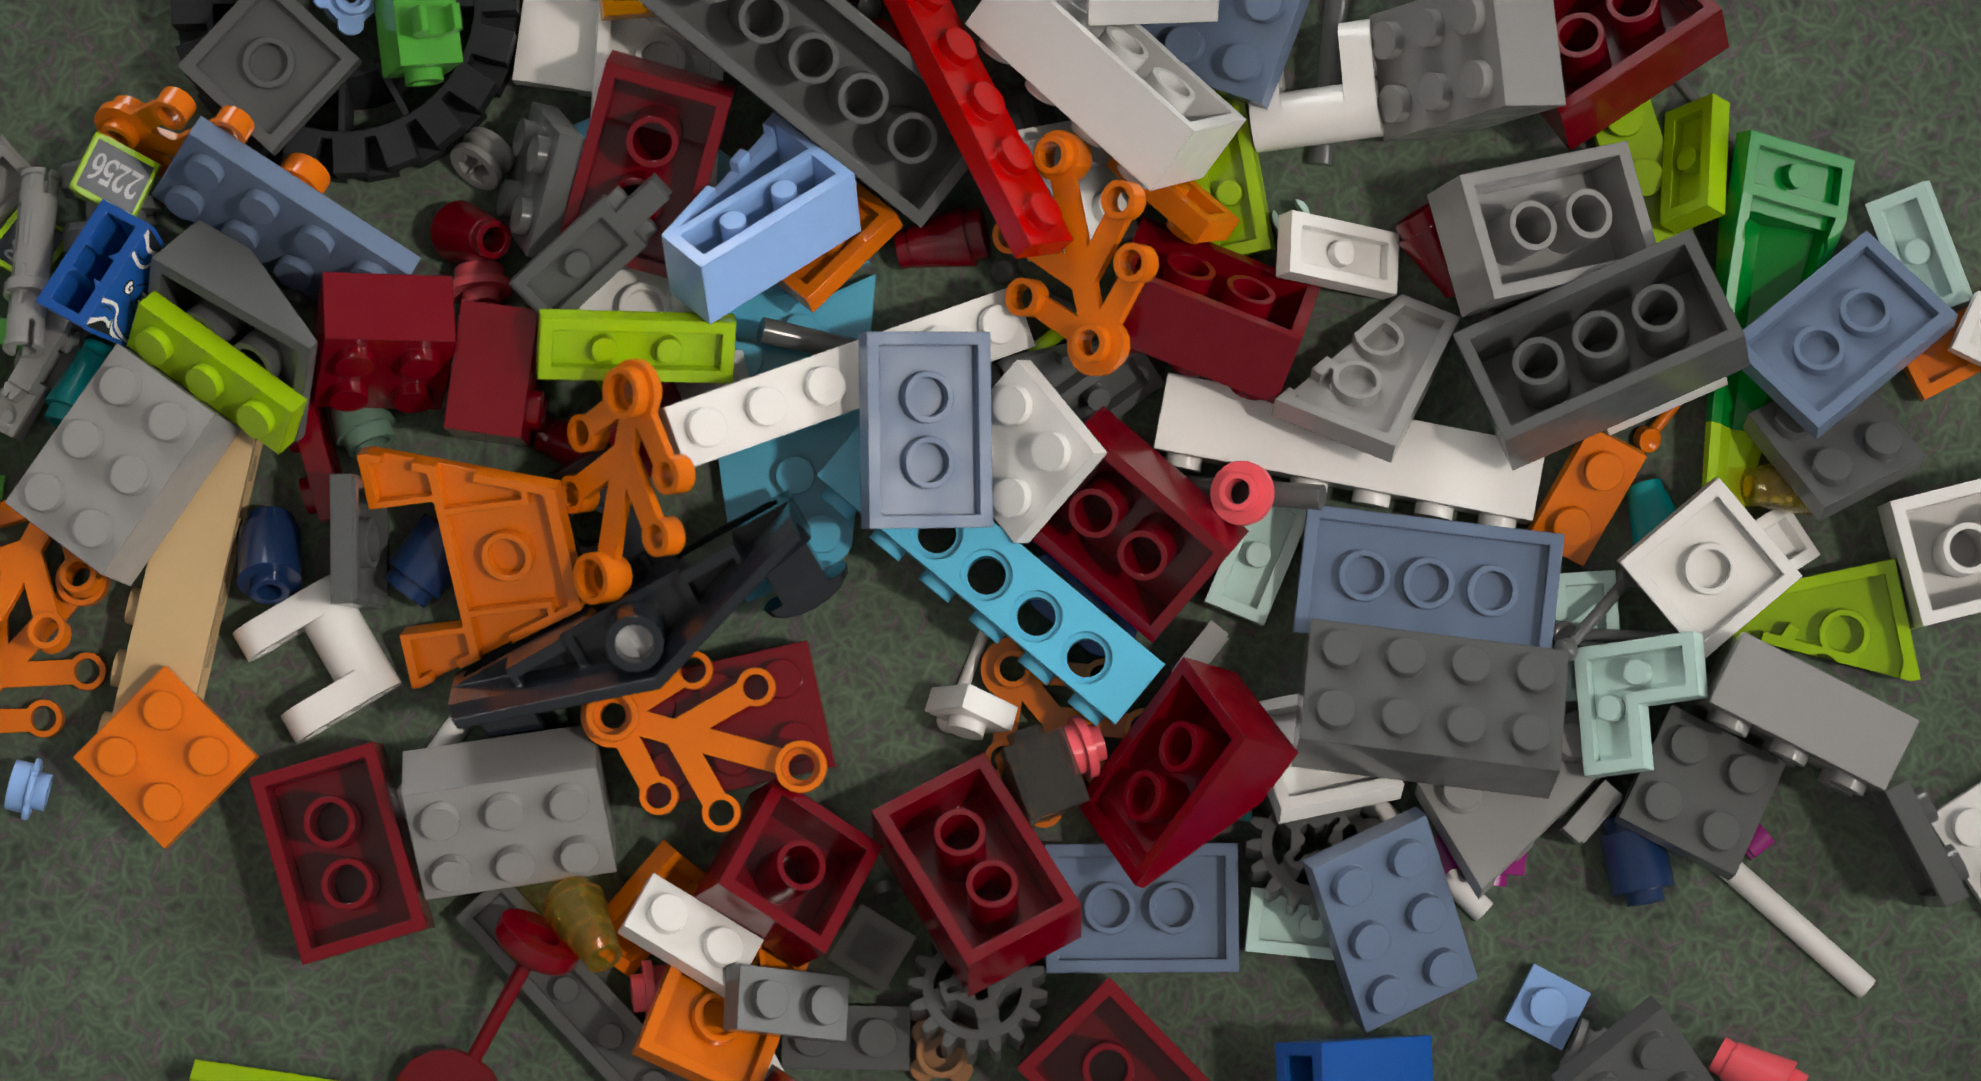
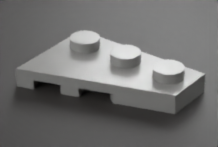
(1375, 382)
(1495, 829)

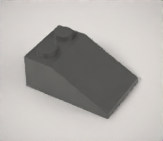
(238, 301)

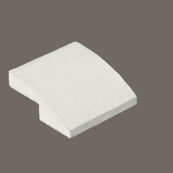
(557, 45)

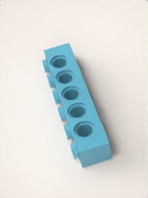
(1127, 662)

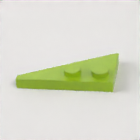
(1844, 617)

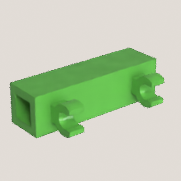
(418, 39)

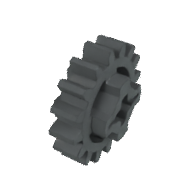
(1290, 876)
(952, 1004)

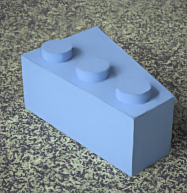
(760, 223)

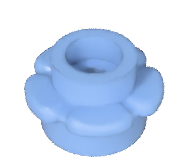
(28, 788)

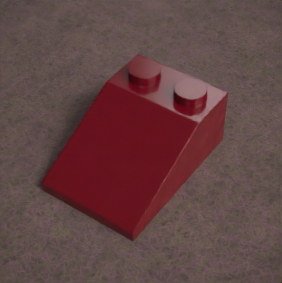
(646, 124)
(1185, 770)

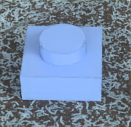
(1547, 1006)

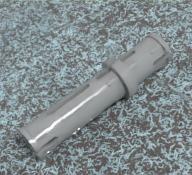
(31, 262)

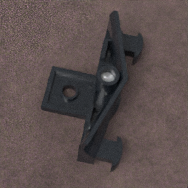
(654, 625)

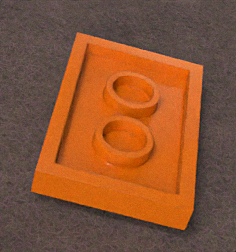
(688, 1036)

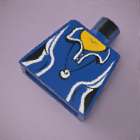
(104, 274)

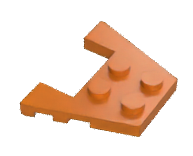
(503, 546)

